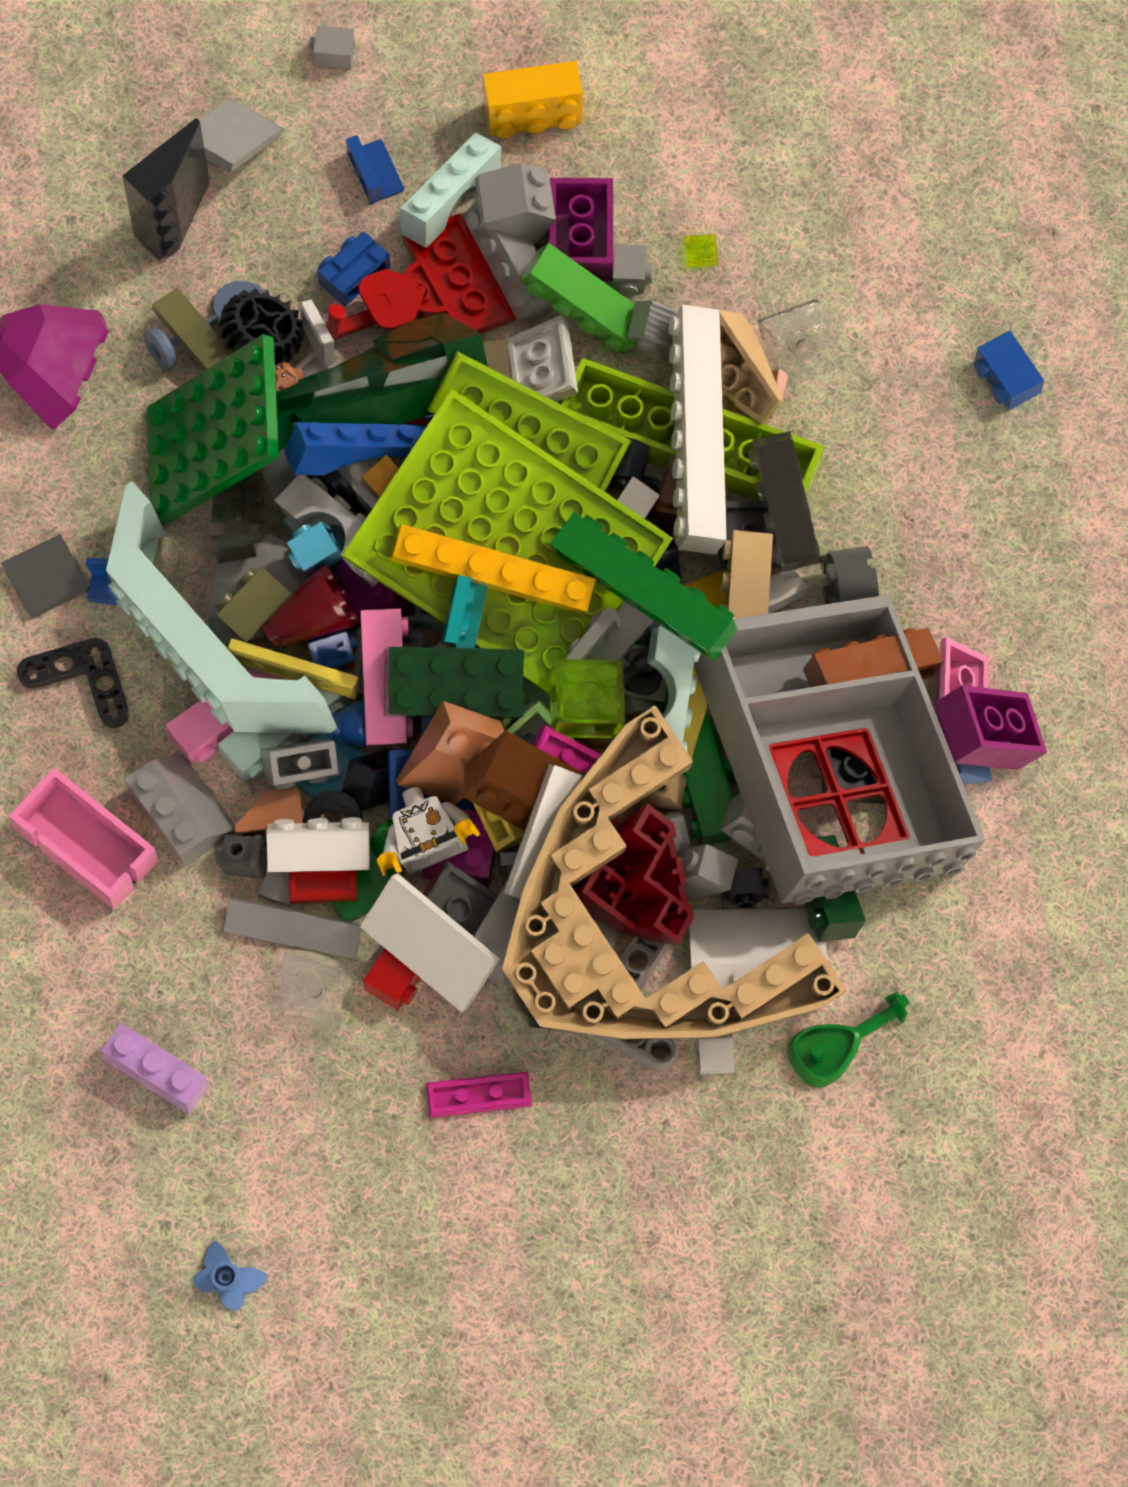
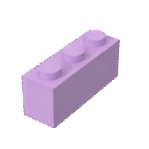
(154, 1068)

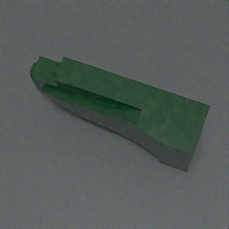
(383, 383)

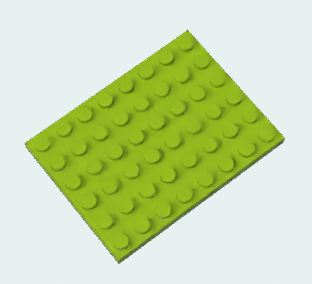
(503, 493)

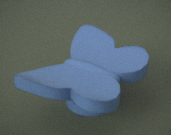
(227, 1278)

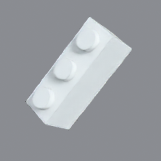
(318, 845)

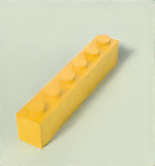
(492, 569)

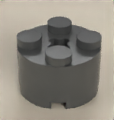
(848, 575)

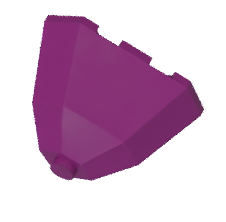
(48, 356)

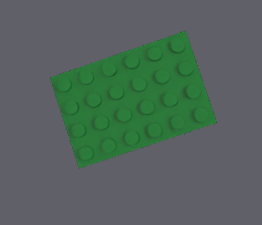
(213, 430)

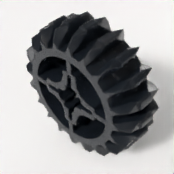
(261, 316)

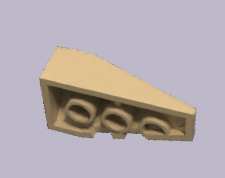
(745, 369)

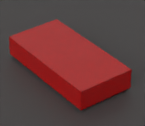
(322, 886)

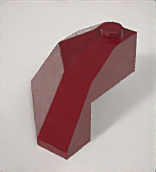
(643, 886)

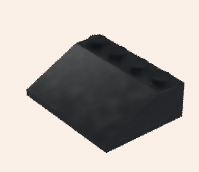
(167, 190)

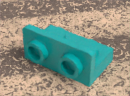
(464, 613)

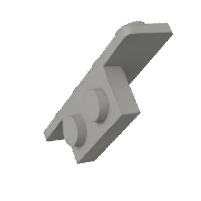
(610, 634)

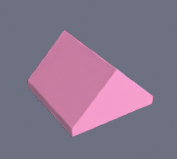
(960, 668)

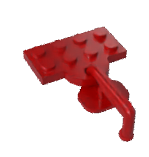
(450, 275)

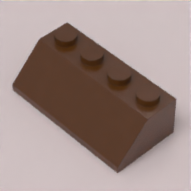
(508, 778)

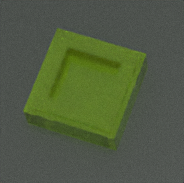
(701, 250)

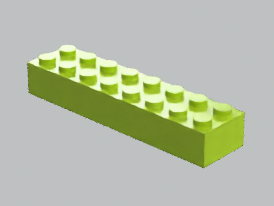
(644, 413)

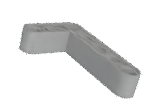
(641, 1049)

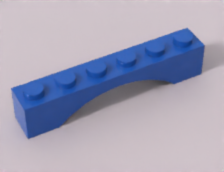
(328, 446)

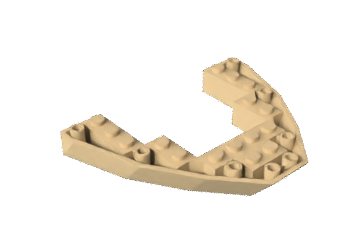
(568, 966)

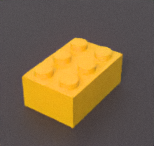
(533, 99)

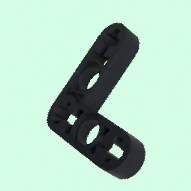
(82, 665)

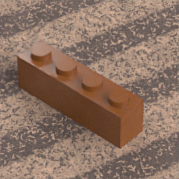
(873, 658)

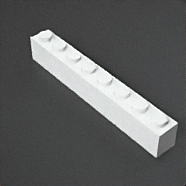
(697, 430)

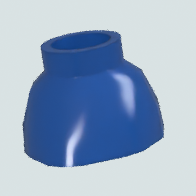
(351, 725)

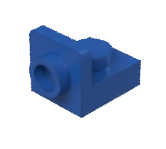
(333, 648)

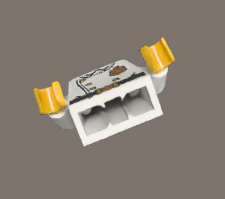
(424, 833)

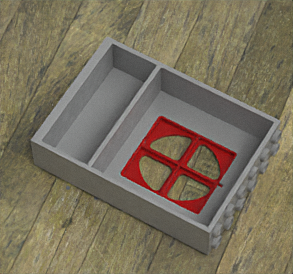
(885, 721)

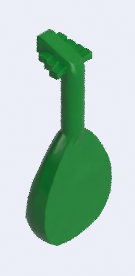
(826, 1050)

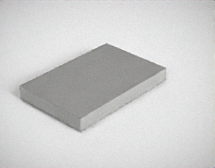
(236, 134)

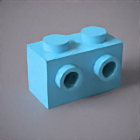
(315, 547)

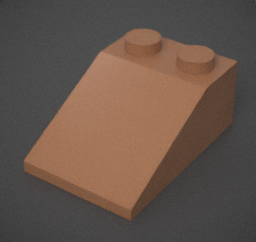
(445, 749)

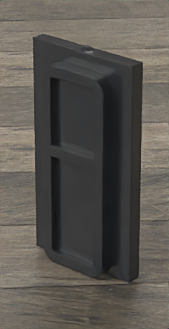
(341, 486)

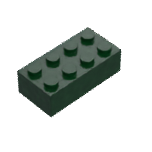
(467, 677)

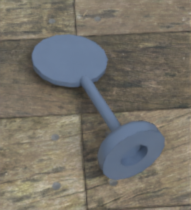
(162, 347)

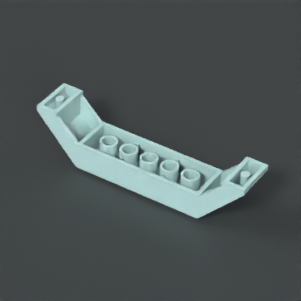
(194, 649)

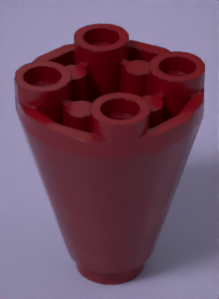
(312, 611)

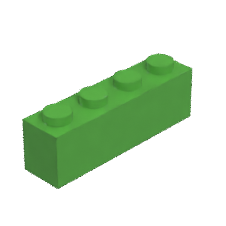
(580, 296)

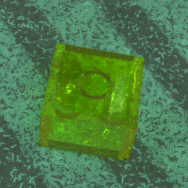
(587, 698)

